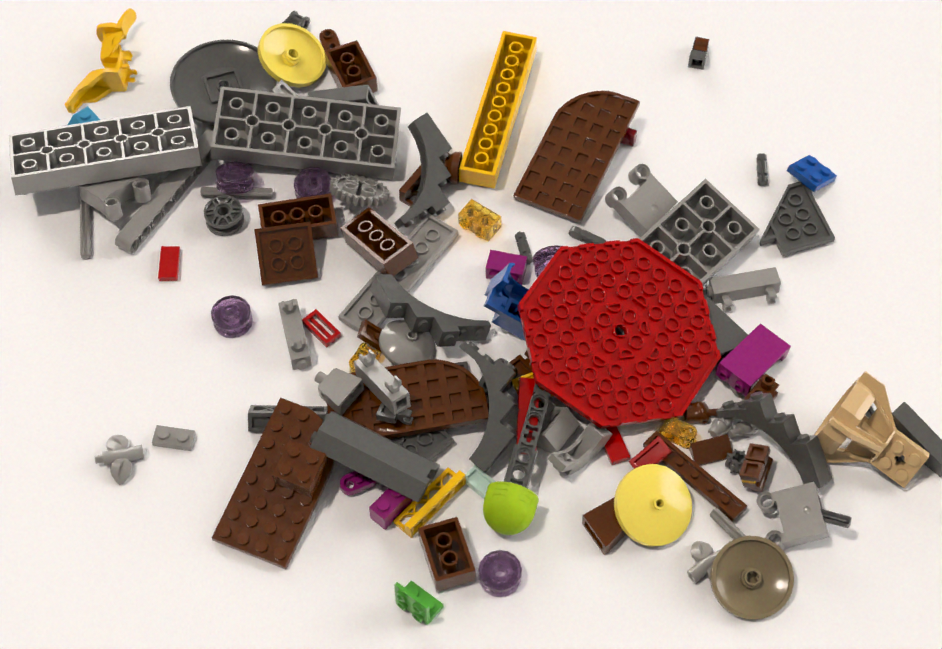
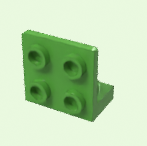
(417, 601)

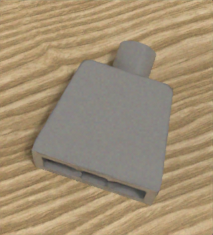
(339, 389)

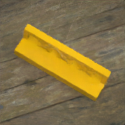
(431, 505)

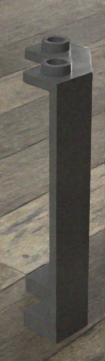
(374, 456)

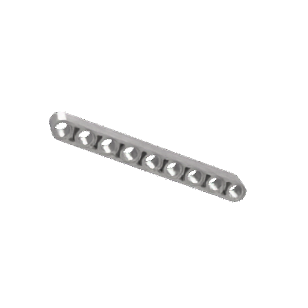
(163, 199)

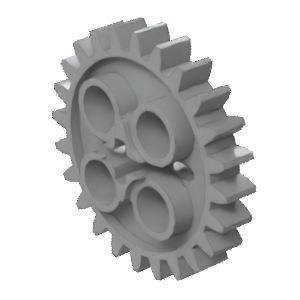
(347, 187)

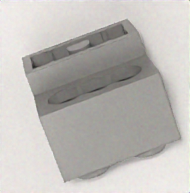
(556, 428)

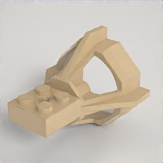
(872, 438)

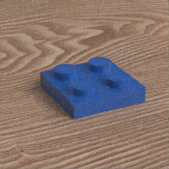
(811, 173)

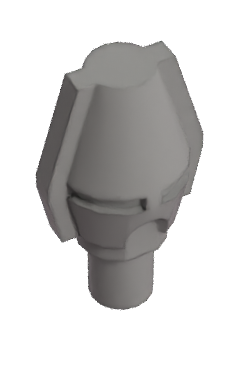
(720, 426)
(743, 429)

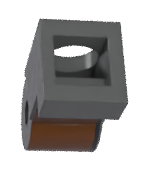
(699, 52)

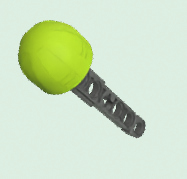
(508, 505)

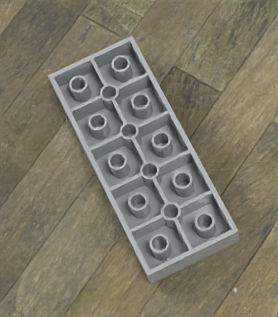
(306, 133)
(103, 150)
(701, 233)

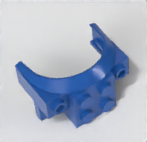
(503, 299)

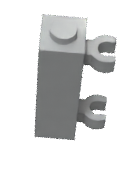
(744, 286)
(295, 334)
(382, 383)

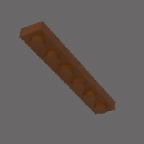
(701, 480)

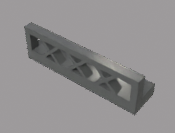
(260, 414)

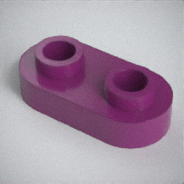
(357, 480)

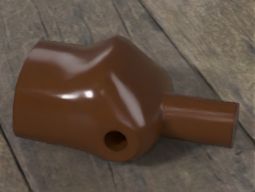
(699, 413)

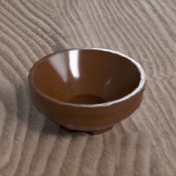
(452, 164)

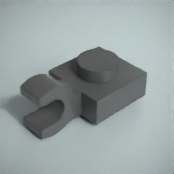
(386, 415)

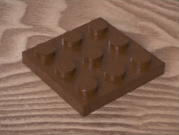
(286, 253)

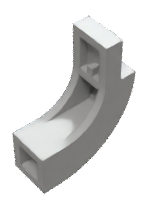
(581, 451)

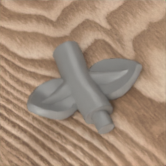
(120, 457)
(704, 555)

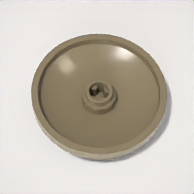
(751, 577)

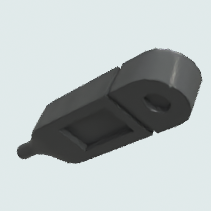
(585, 236)

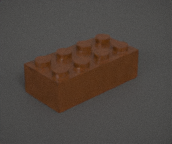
(313, 209)
(379, 242)

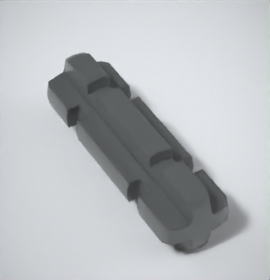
(762, 169)
(523, 246)

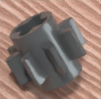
(735, 461)

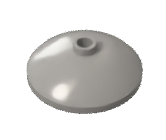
(400, 348)

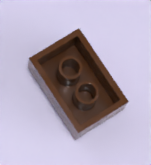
(350, 66)
(447, 554)

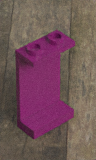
(752, 359)

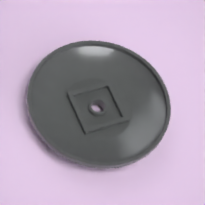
(209, 66)

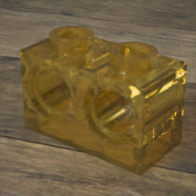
(479, 220)

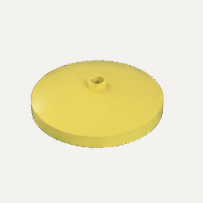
(291, 55)
(637, 507)

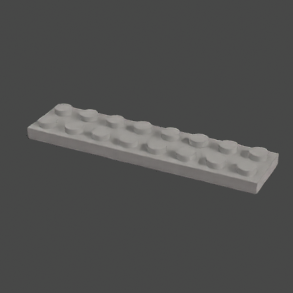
(430, 241)

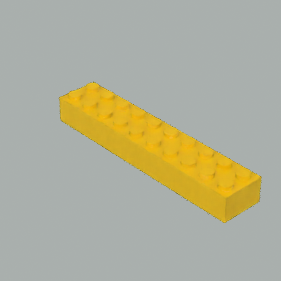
(498, 110)

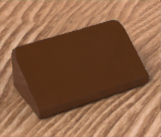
(710, 450)

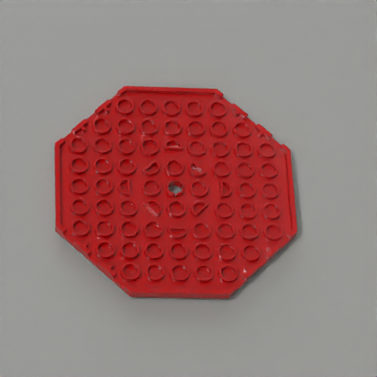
(626, 377)

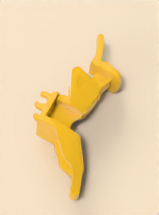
(116, 70)

